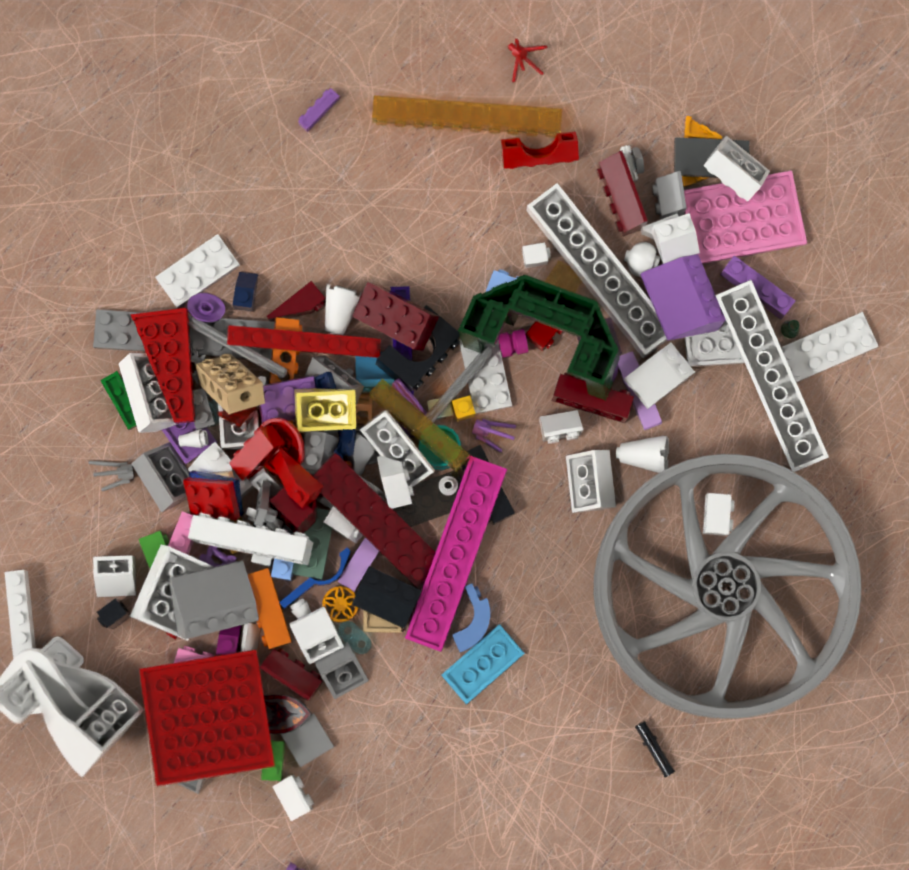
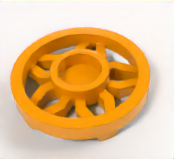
(340, 604)

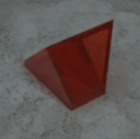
(239, 419)

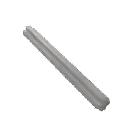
(246, 352)
(459, 384)

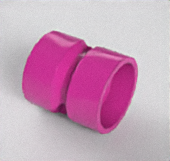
(513, 343)

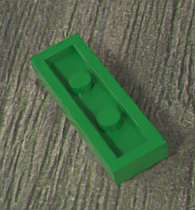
(117, 392)

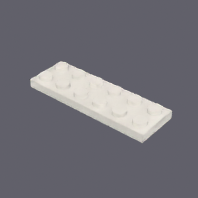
(829, 347)

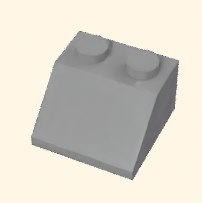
(669, 195)
(341, 671)

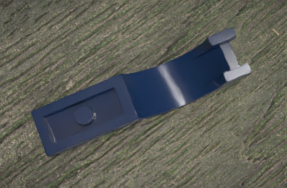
(346, 436)

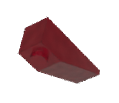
(301, 303)

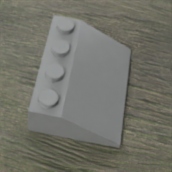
(212, 600)

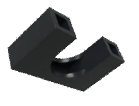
(412, 373)

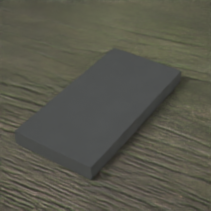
(692, 154)

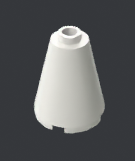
(339, 308)
(645, 453)

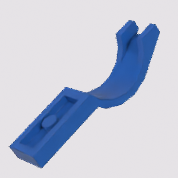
(309, 583)

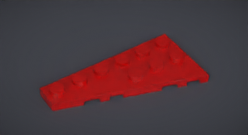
(169, 353)

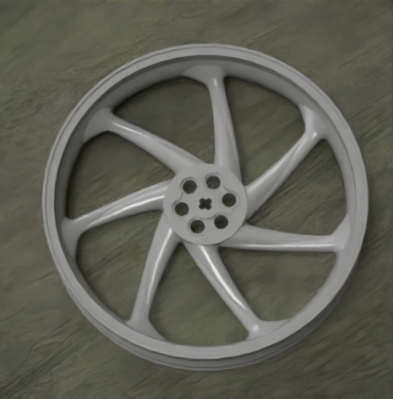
(787, 488)

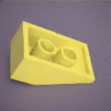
(325, 409)

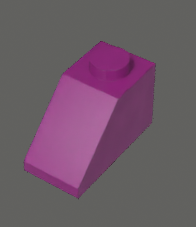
(229, 640)

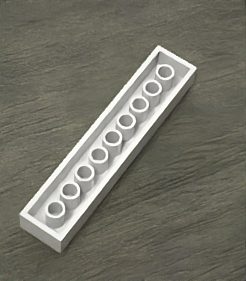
(598, 269)
(772, 376)

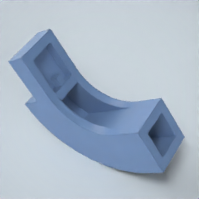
(475, 631)

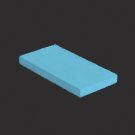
(482, 664)

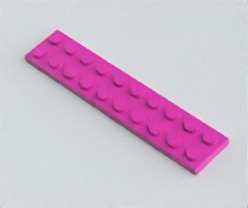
(456, 553)

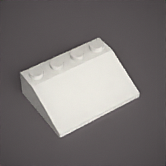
(155, 601)

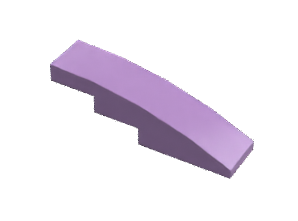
(648, 417)

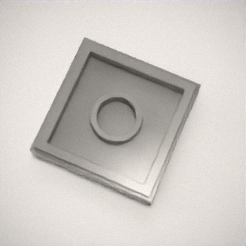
(308, 741)

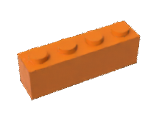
(269, 610)

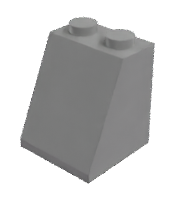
(318, 449)

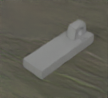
(263, 512)

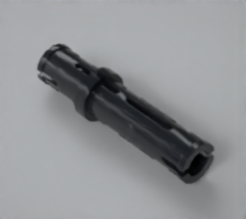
(644, 731)

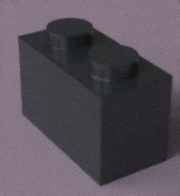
(113, 614)

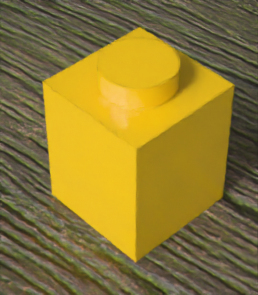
(463, 408)

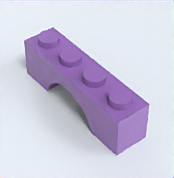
(770, 295)

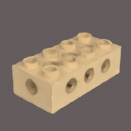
(230, 383)

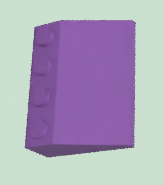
(683, 298)

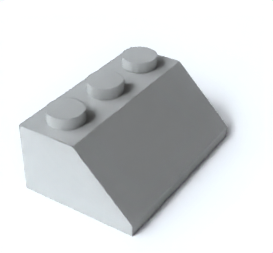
(163, 475)

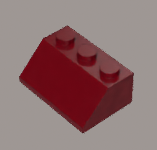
(292, 673)

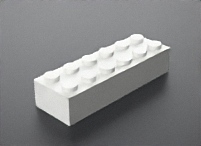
(251, 540)

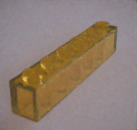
(419, 425)

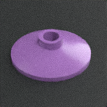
(206, 307)

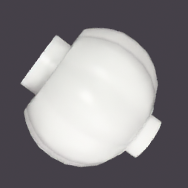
(642, 258)

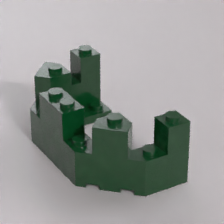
(553, 306)

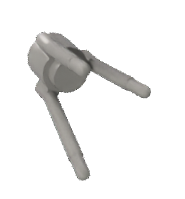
(124, 472)

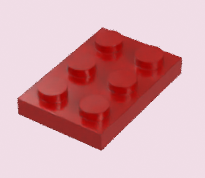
(211, 497)

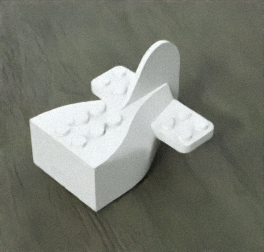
(78, 705)

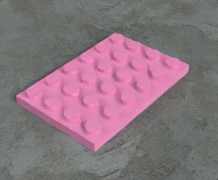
(744, 228)

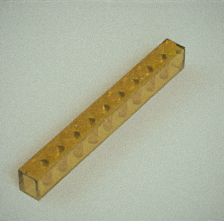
(466, 115)

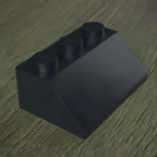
(386, 597)

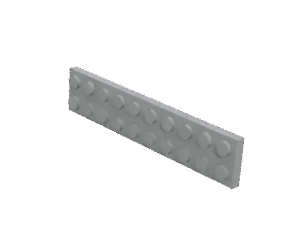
(118, 332)

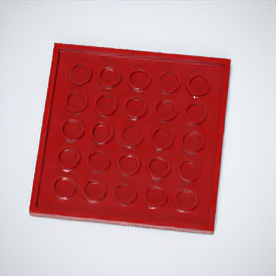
(206, 718)

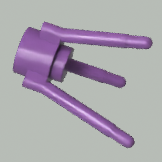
(482, 429)

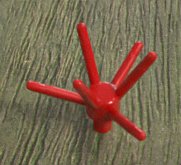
(520, 54)

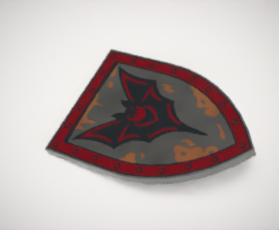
(285, 713)

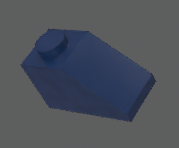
(245, 291)

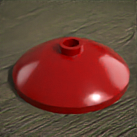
(293, 440)

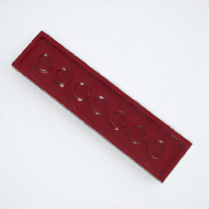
(375, 519)

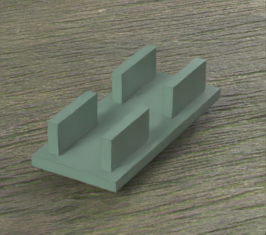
(320, 535)

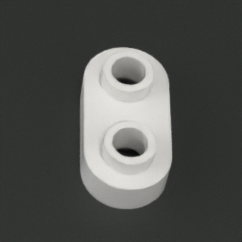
(251, 516)

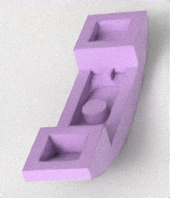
(358, 565)

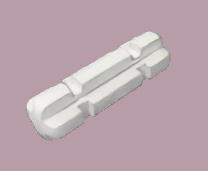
(630, 161)

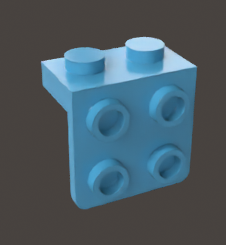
(369, 373)

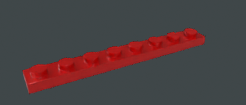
(303, 341)

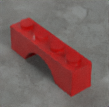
(562, 149)

